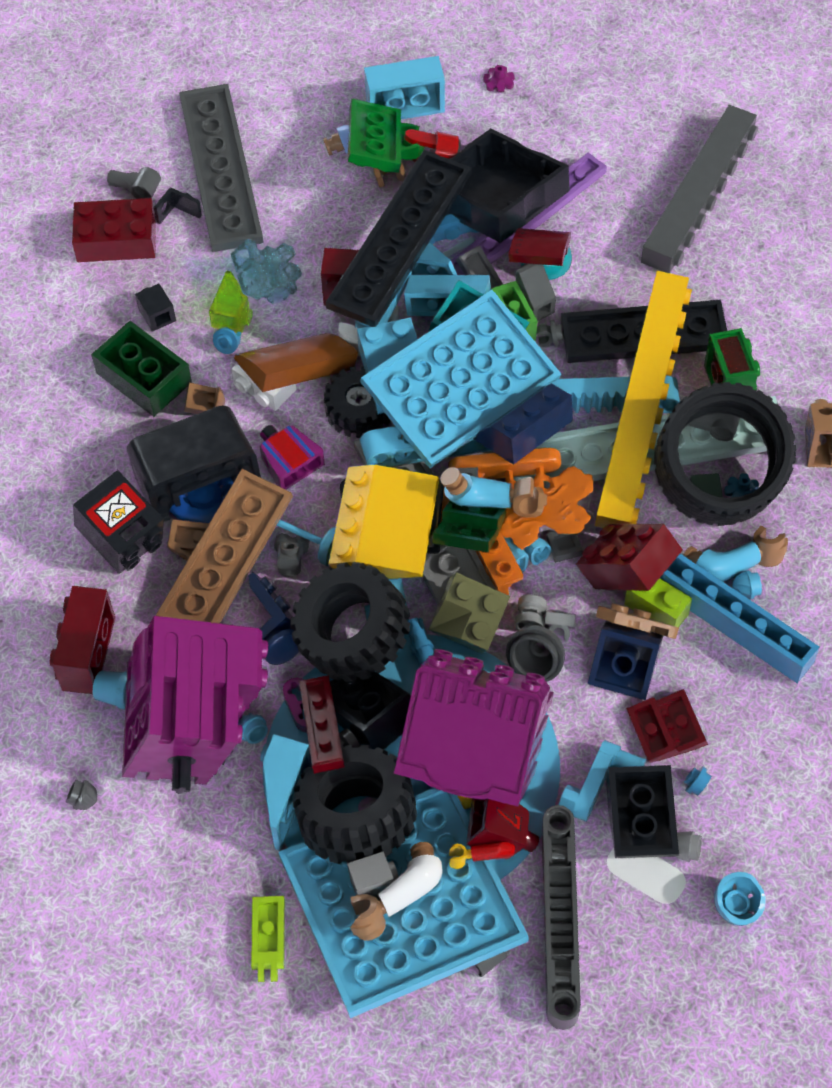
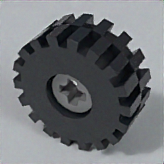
(343, 410)

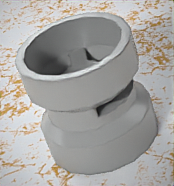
(531, 611)

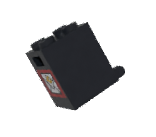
(110, 511)

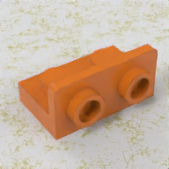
(501, 565)

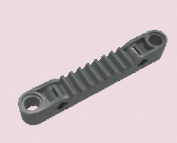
(560, 917)

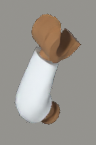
(418, 879)

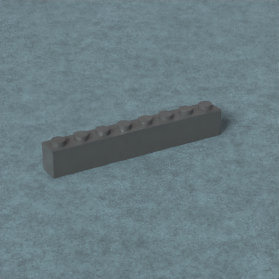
(699, 189)

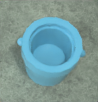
(110, 688)

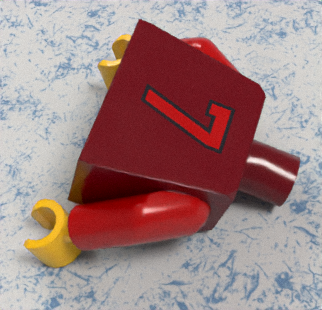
(494, 832)

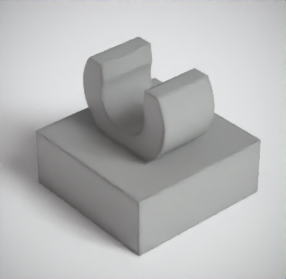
(560, 620)

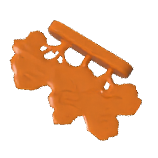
(565, 491)

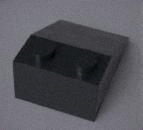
(371, 709)
(642, 811)

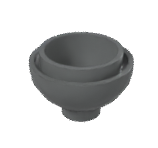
(527, 657)

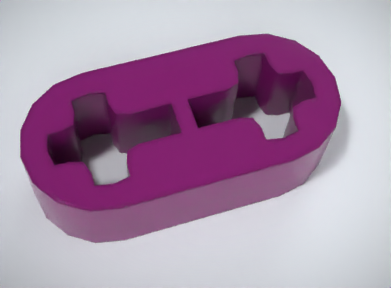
(294, 706)

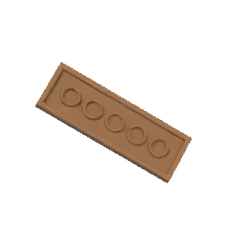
(227, 550)

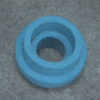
(697, 780)

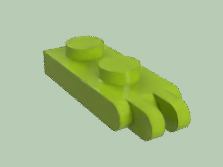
(268, 935)

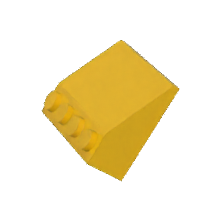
(385, 520)

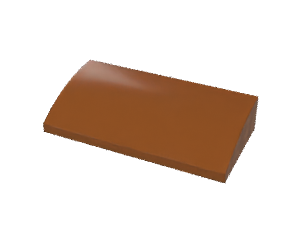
(297, 361)

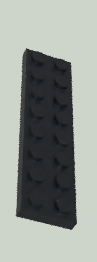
(398, 239)

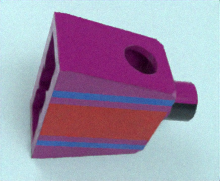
(289, 455)

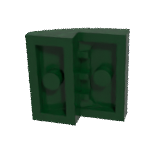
(469, 527)

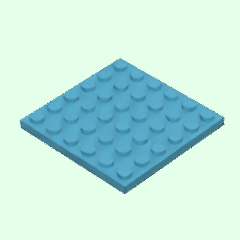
(432, 938)

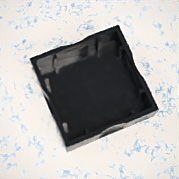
(506, 185)

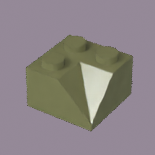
(469, 613)

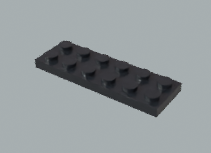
(617, 331)

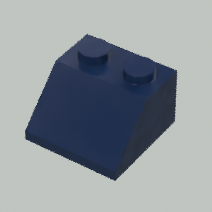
(625, 660)

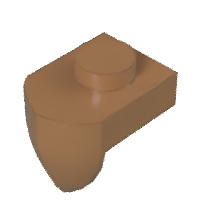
(202, 398)

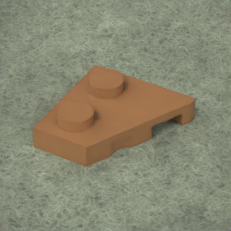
(638, 620)

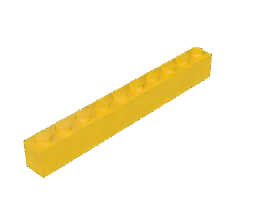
(642, 401)

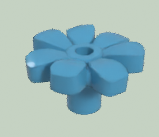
(740, 487)

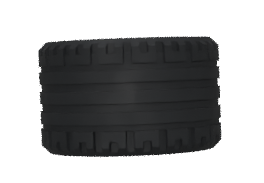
(757, 411)

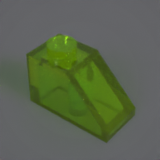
(230, 306)

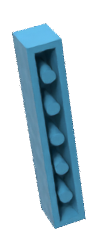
(743, 619)

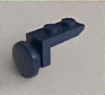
(278, 628)

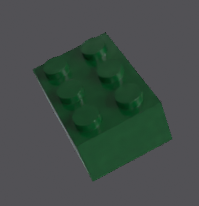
(141, 368)

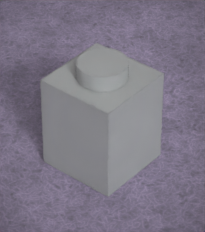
(372, 874)

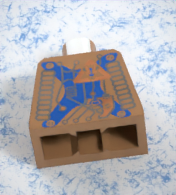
(819, 422)

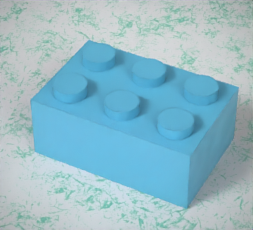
(409, 85)

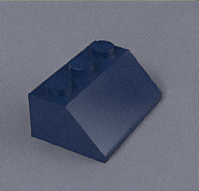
(528, 424)

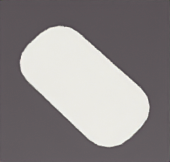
(650, 876)

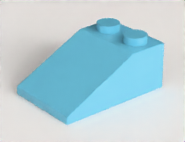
(383, 342)
(282, 767)

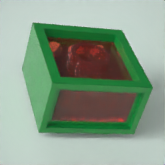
(731, 359)

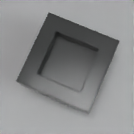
(564, 546)

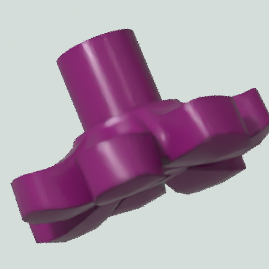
(499, 79)

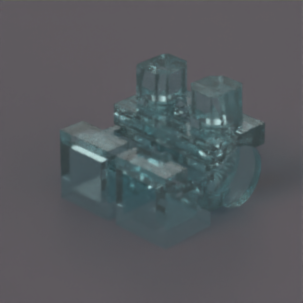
(266, 271)

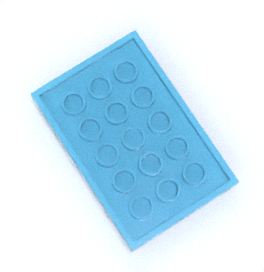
(459, 378)

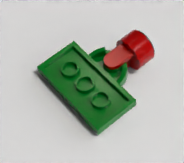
(381, 139)

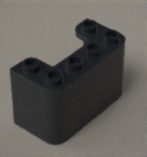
(189, 456)

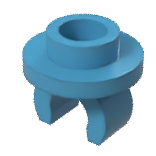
(226, 340)

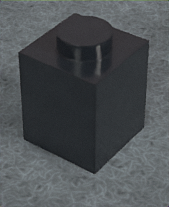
(155, 307)

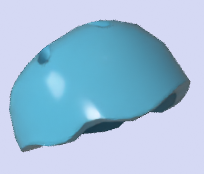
(735, 903)

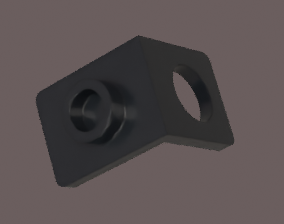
(179, 200)

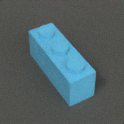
(427, 293)

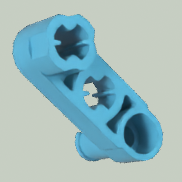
(582, 800)

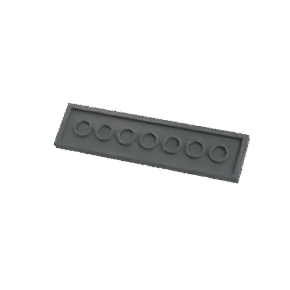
(220, 167)

